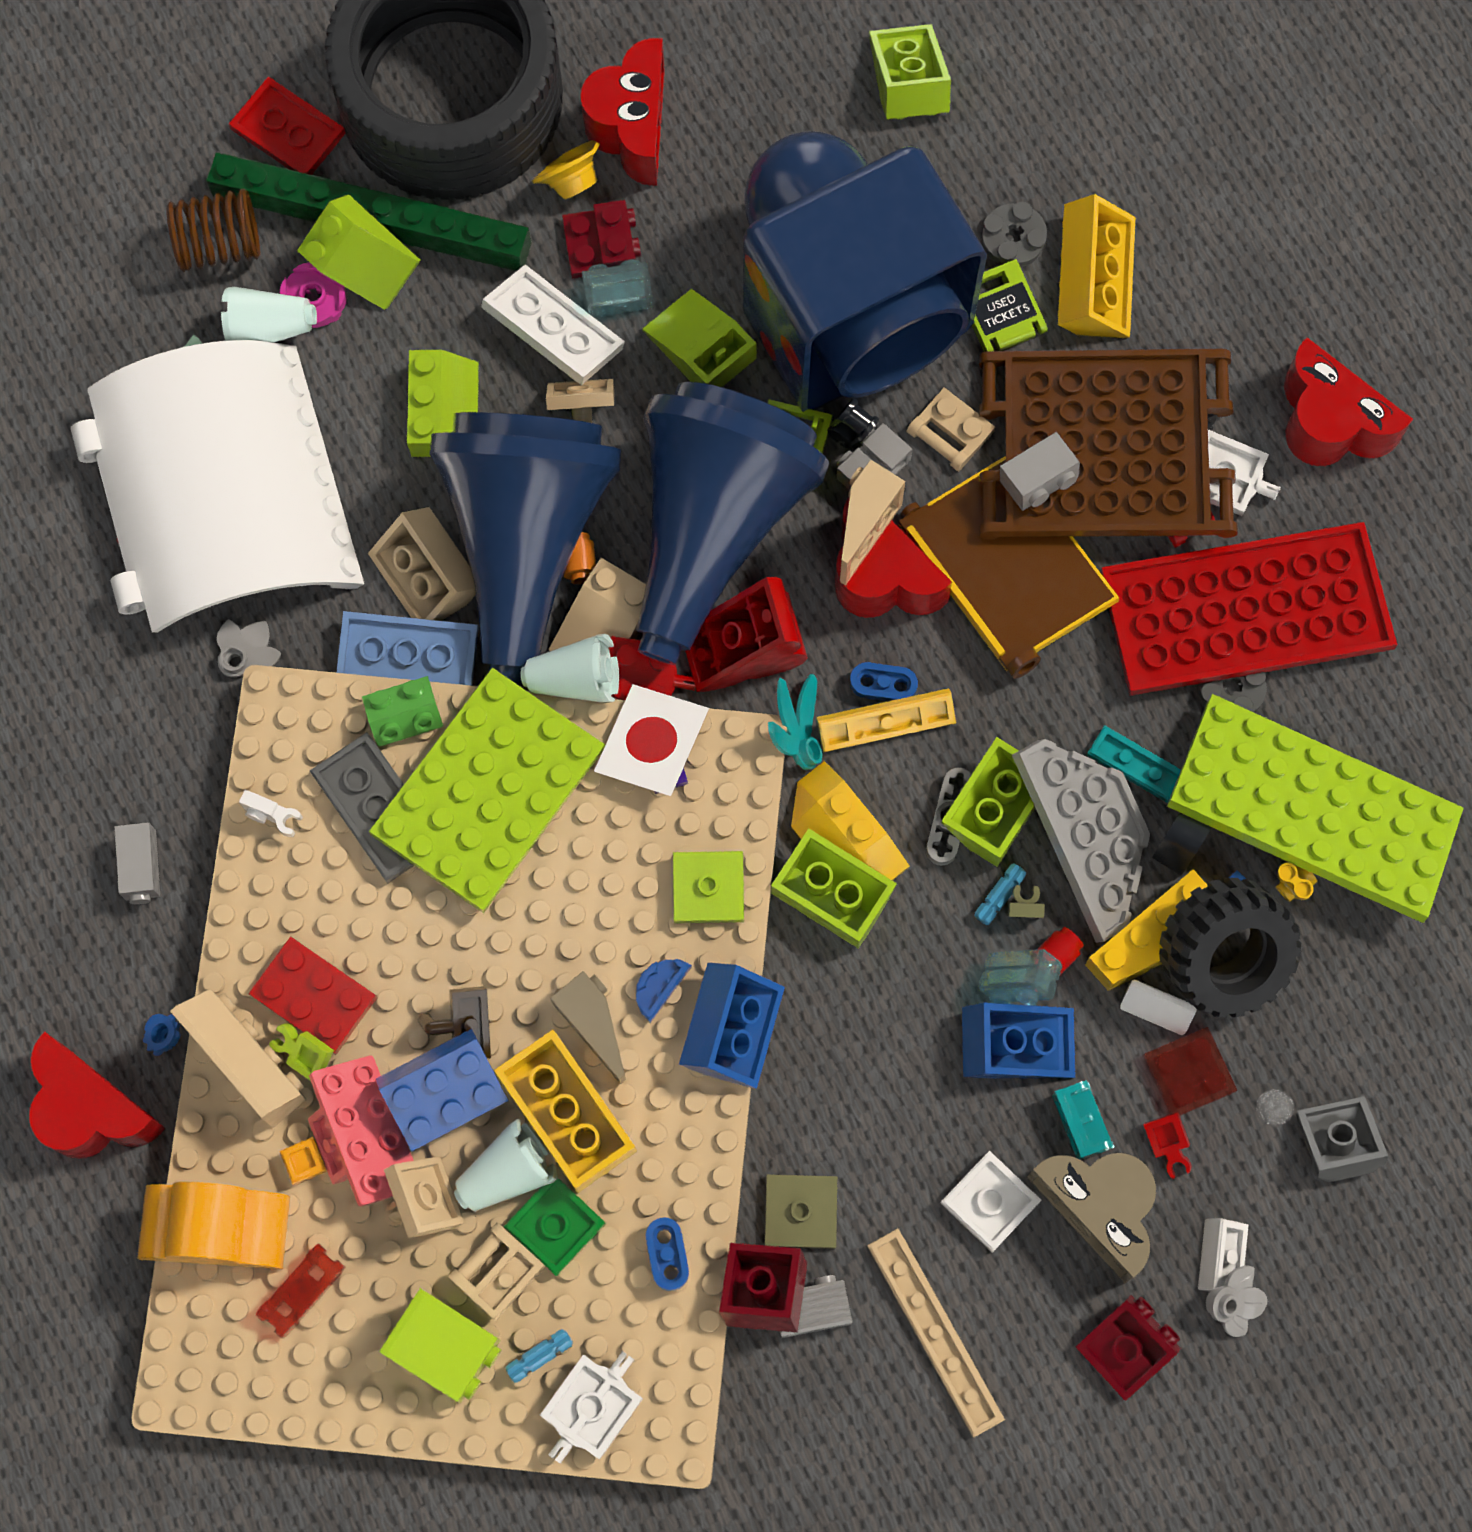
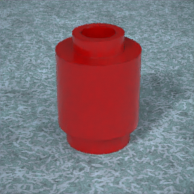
(1063, 946)

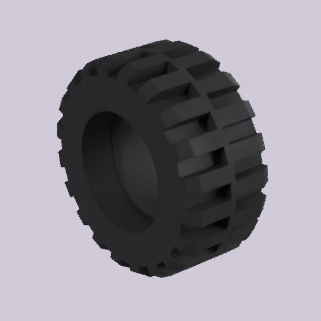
(1255, 972)

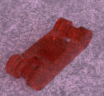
(300, 1291)

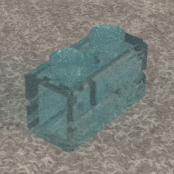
(617, 288)
(1020, 976)

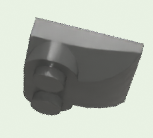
(1342, 1139)

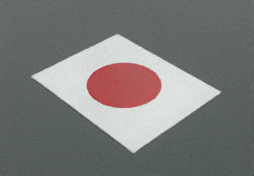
(651, 740)

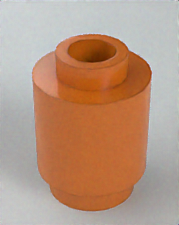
(581, 561)

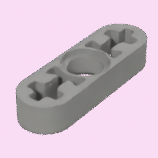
(935, 837)

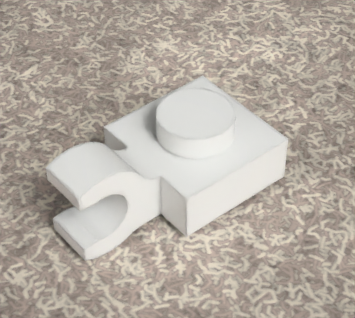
(261, 808)

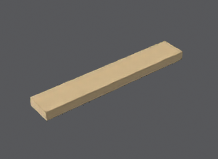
(935, 1333)

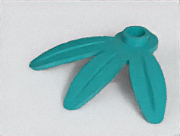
(797, 739)

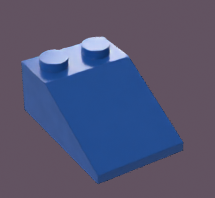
(1018, 1041)

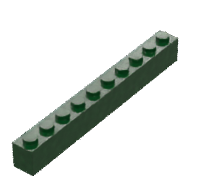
(407, 219)

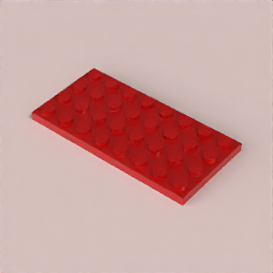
(1248, 608)

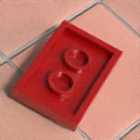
(287, 128)
(313, 994)

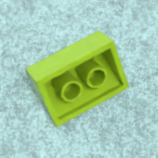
(437, 389)
(991, 805)
(833, 888)

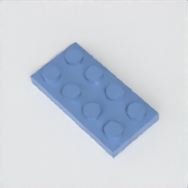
(407, 648)

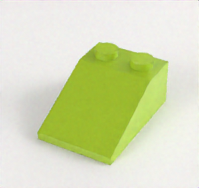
(910, 72)
(358, 252)

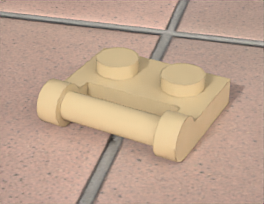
(958, 422)
(505, 1279)

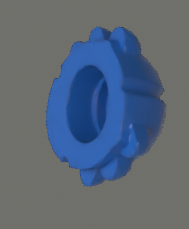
(161, 1033)

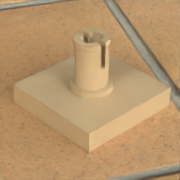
(580, 397)
(422, 1197)

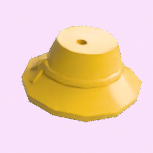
(571, 171)

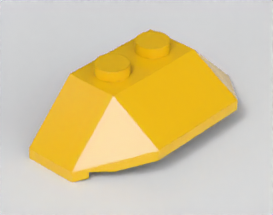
(838, 815)

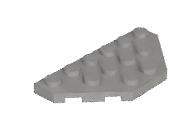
(1091, 828)

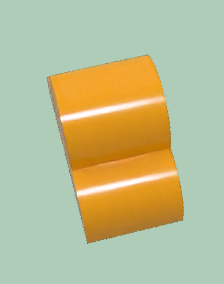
(213, 1225)

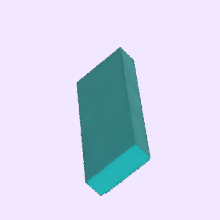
(1135, 762)

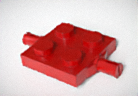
(644, 671)

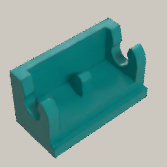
(1082, 1120)

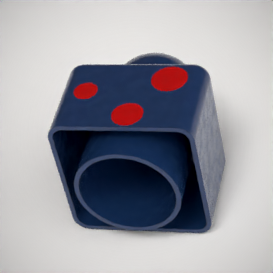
(854, 266)

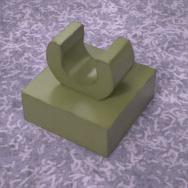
(1025, 907)

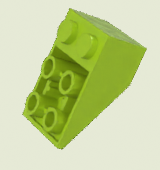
(702, 340)

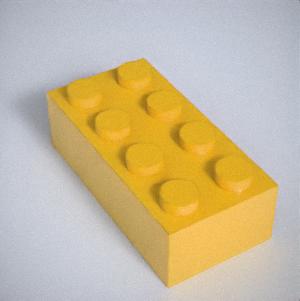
(565, 1111)

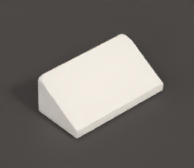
(1158, 1007)
(1221, 1251)

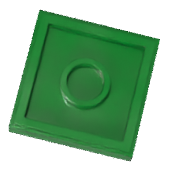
(555, 1225)

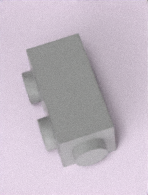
(137, 862)

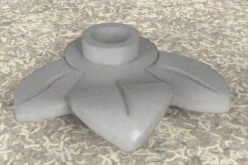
(248, 644)
(1236, 1301)

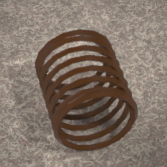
(247, 224)

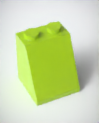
(441, 1346)

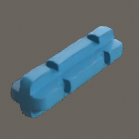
(1000, 894)
(539, 1355)

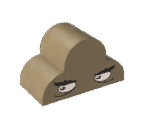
(1103, 1205)

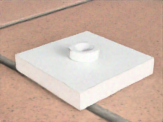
(990, 1201)

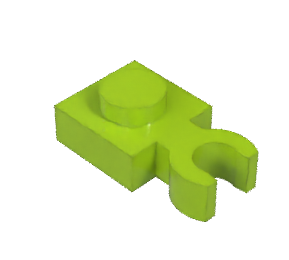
(304, 1051)

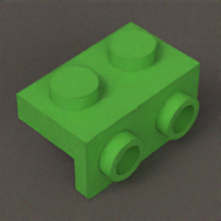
(402, 711)

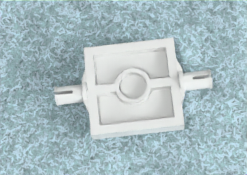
(1248, 468)
(591, 1407)

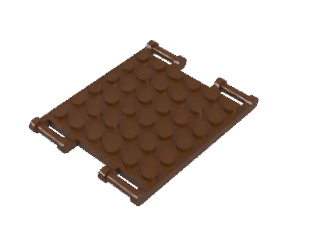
(1132, 426)

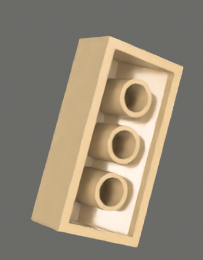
(239, 1055)

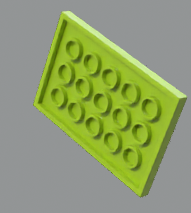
(487, 790)

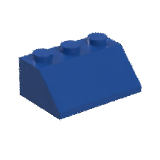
(732, 1024)

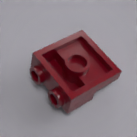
(600, 236)
(1130, 1346)

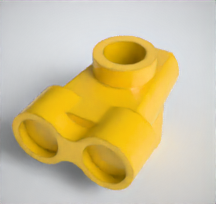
(1295, 882)

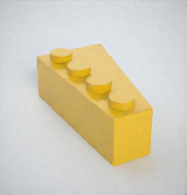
(1137, 945)

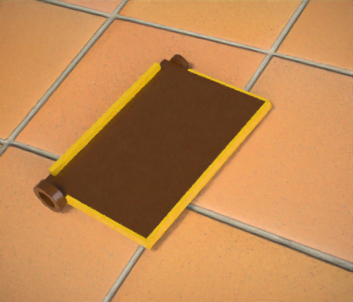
(1009, 588)

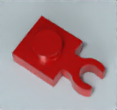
(1168, 1138)

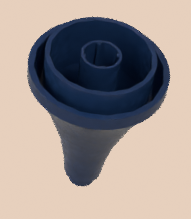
(719, 485)
(521, 506)

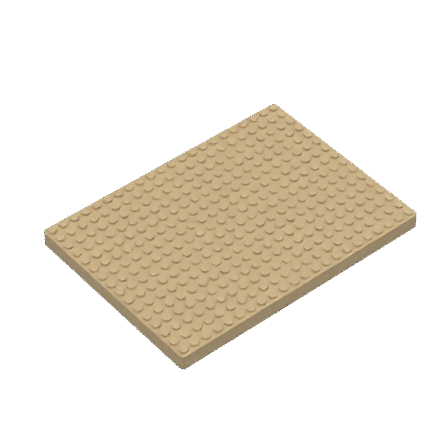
(581, 900)

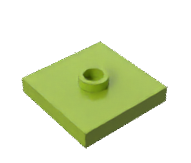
(708, 887)

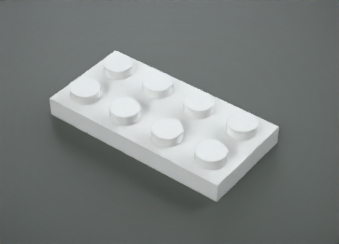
(553, 324)

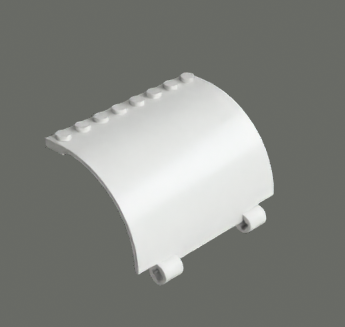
(215, 479)

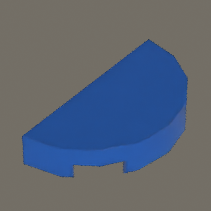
(658, 984)

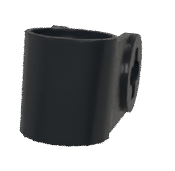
(852, 425)

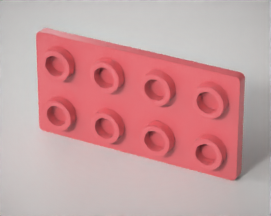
(356, 1129)

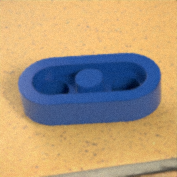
(884, 679)
(667, 1254)

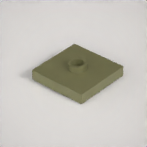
(801, 1211)

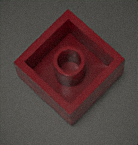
(763, 1287)

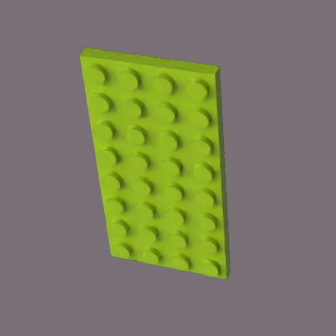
(1316, 808)

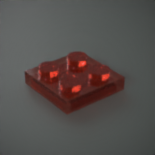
(1190, 1072)

